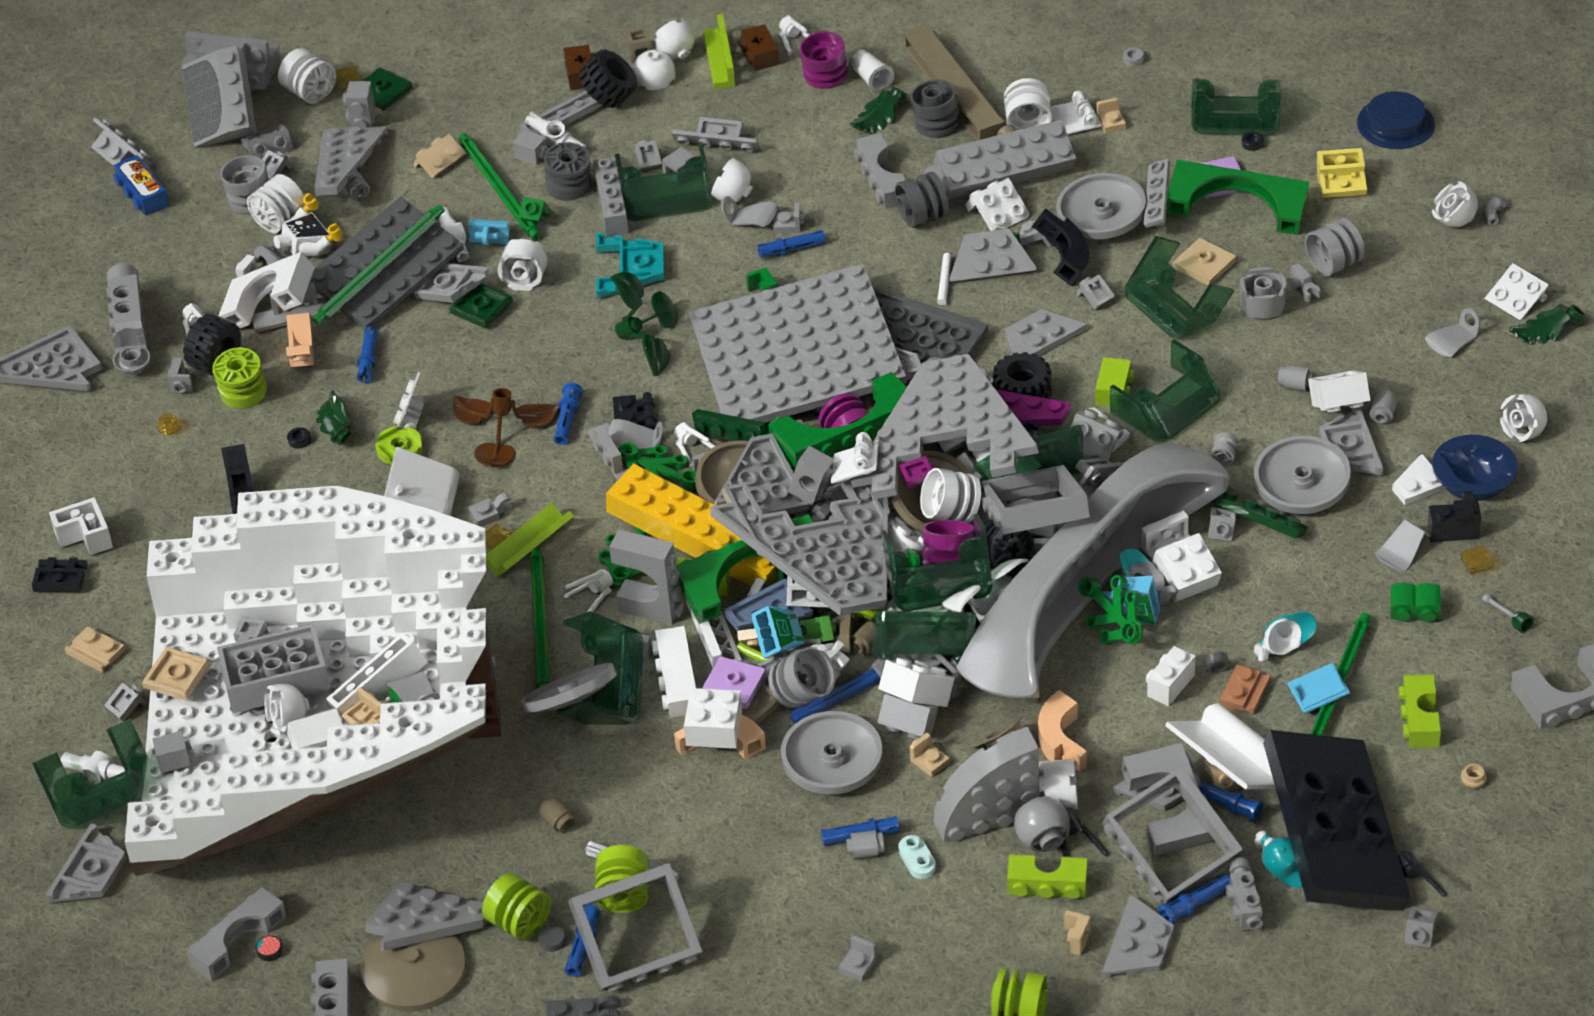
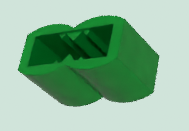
(1415, 602)

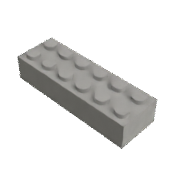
(1012, 155)

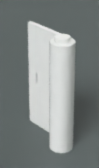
(422, 481)
(1228, 745)

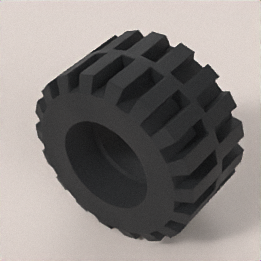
(608, 78)
(209, 339)
(1023, 375)

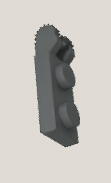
(584, 1007)

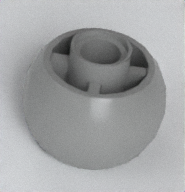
(1042, 824)

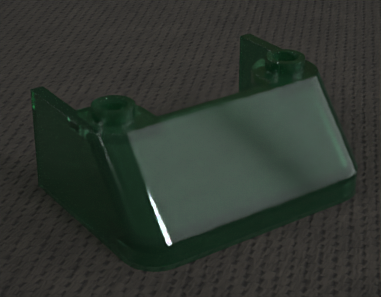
(667, 192)
(1152, 294)
(1175, 407)
(1055, 449)
(934, 583)
(921, 633)
(623, 647)
(73, 795)

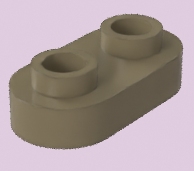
(845, 625)

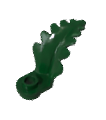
(879, 111)
(1548, 324)
(334, 419)

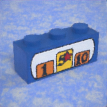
(140, 185)

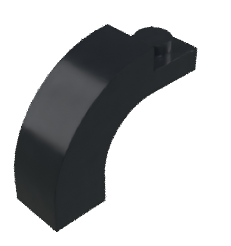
(1068, 241)
(237, 472)

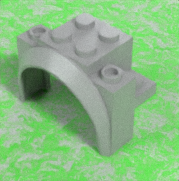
(265, 59)

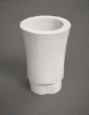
(873, 71)

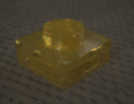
(345, 75)
(496, 535)
(1476, 559)

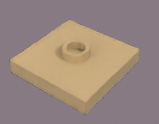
(1204, 261)
(176, 673)

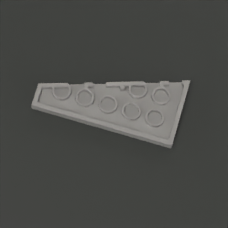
(341, 155)

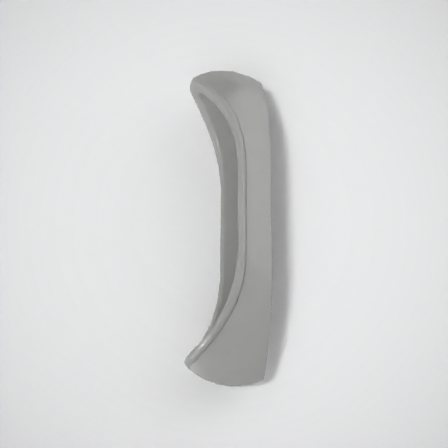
(1045, 596)

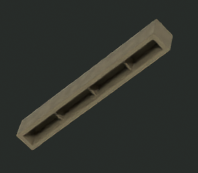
(939, 64)

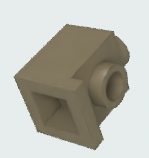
(637, 42)

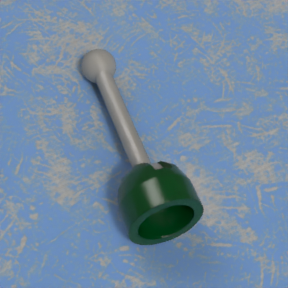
(1520, 621)

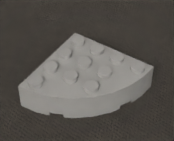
(989, 787)

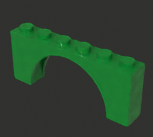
(1196, 180)
(796, 437)
(702, 575)

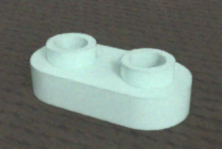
(917, 854)

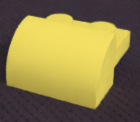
(1341, 173)

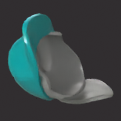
(1136, 564)

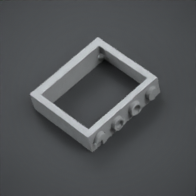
(1037, 514)
(1202, 810)
(639, 973)

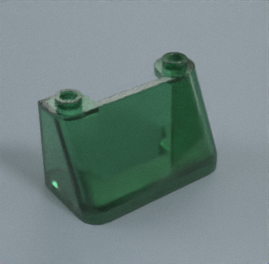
(1235, 113)

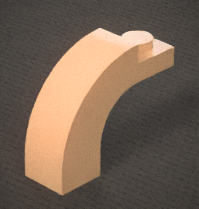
(300, 340)
(1054, 717)
(750, 739)

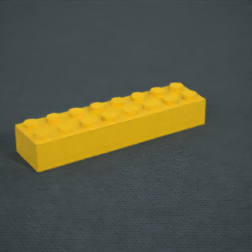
(679, 518)

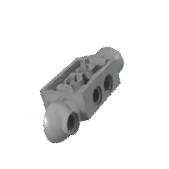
(127, 320)

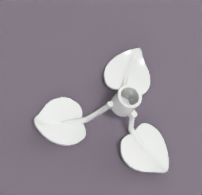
(982, 605)

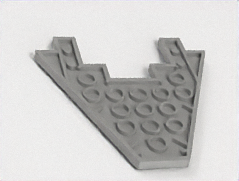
(943, 403)
(832, 559)

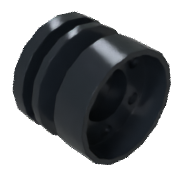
(1007, 546)

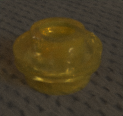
(168, 424)

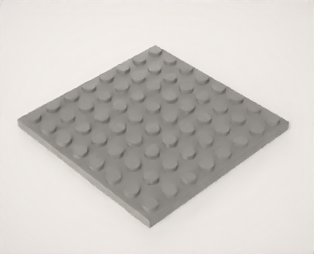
(795, 345)

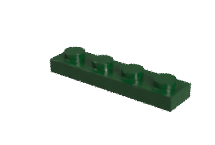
(727, 426)
(1266, 516)

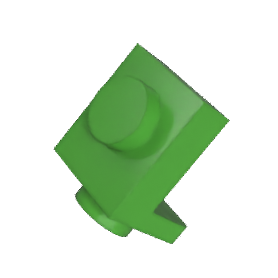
(819, 628)

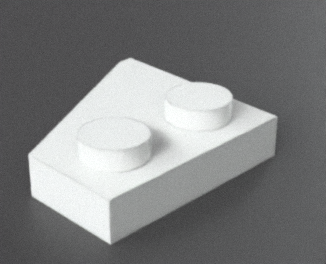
(1417, 482)

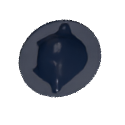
(1395, 121)
(1474, 465)

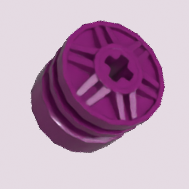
(823, 60)
(842, 411)
(943, 539)

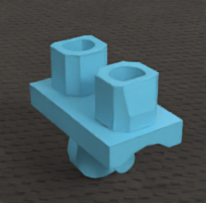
(488, 231)

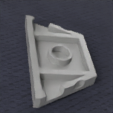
(990, 255)
(452, 282)
(1041, 332)
(1354, 439)
(88, 868)
(1139, 941)

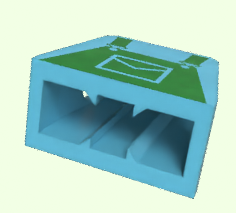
(1149, 606)
(778, 630)

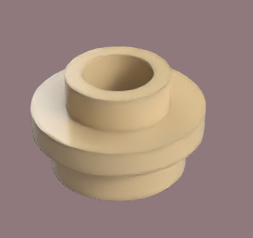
(1473, 776)

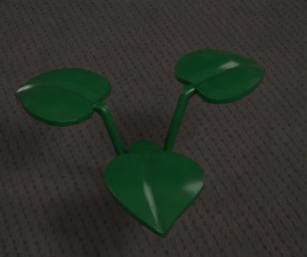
(631, 294)

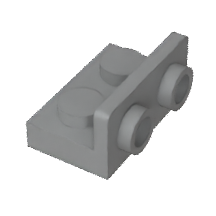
(270, 139)

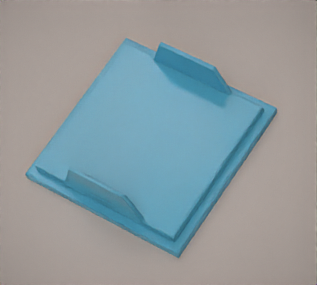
(1318, 688)

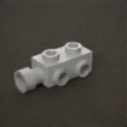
(1244, 895)

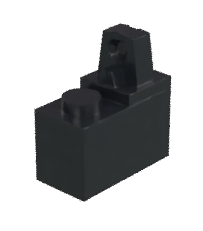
(1455, 520)

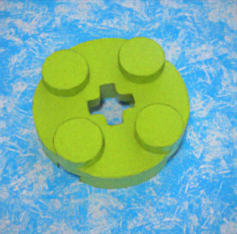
(392, 436)

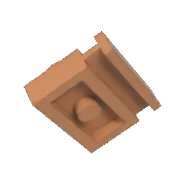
(1245, 689)

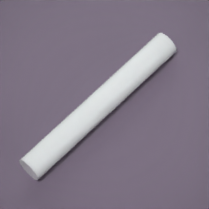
(944, 279)

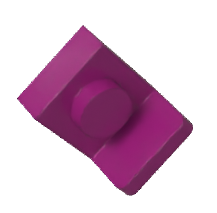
(915, 471)

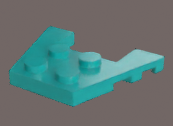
(637, 257)

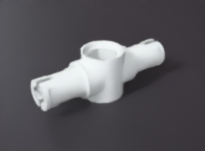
(548, 127)
(455, 229)
(95, 767)

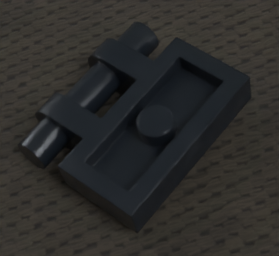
(627, 407)
(59, 575)

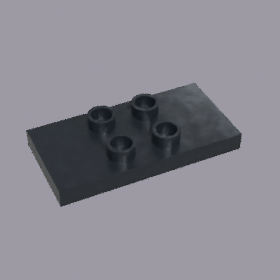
(1336, 821)

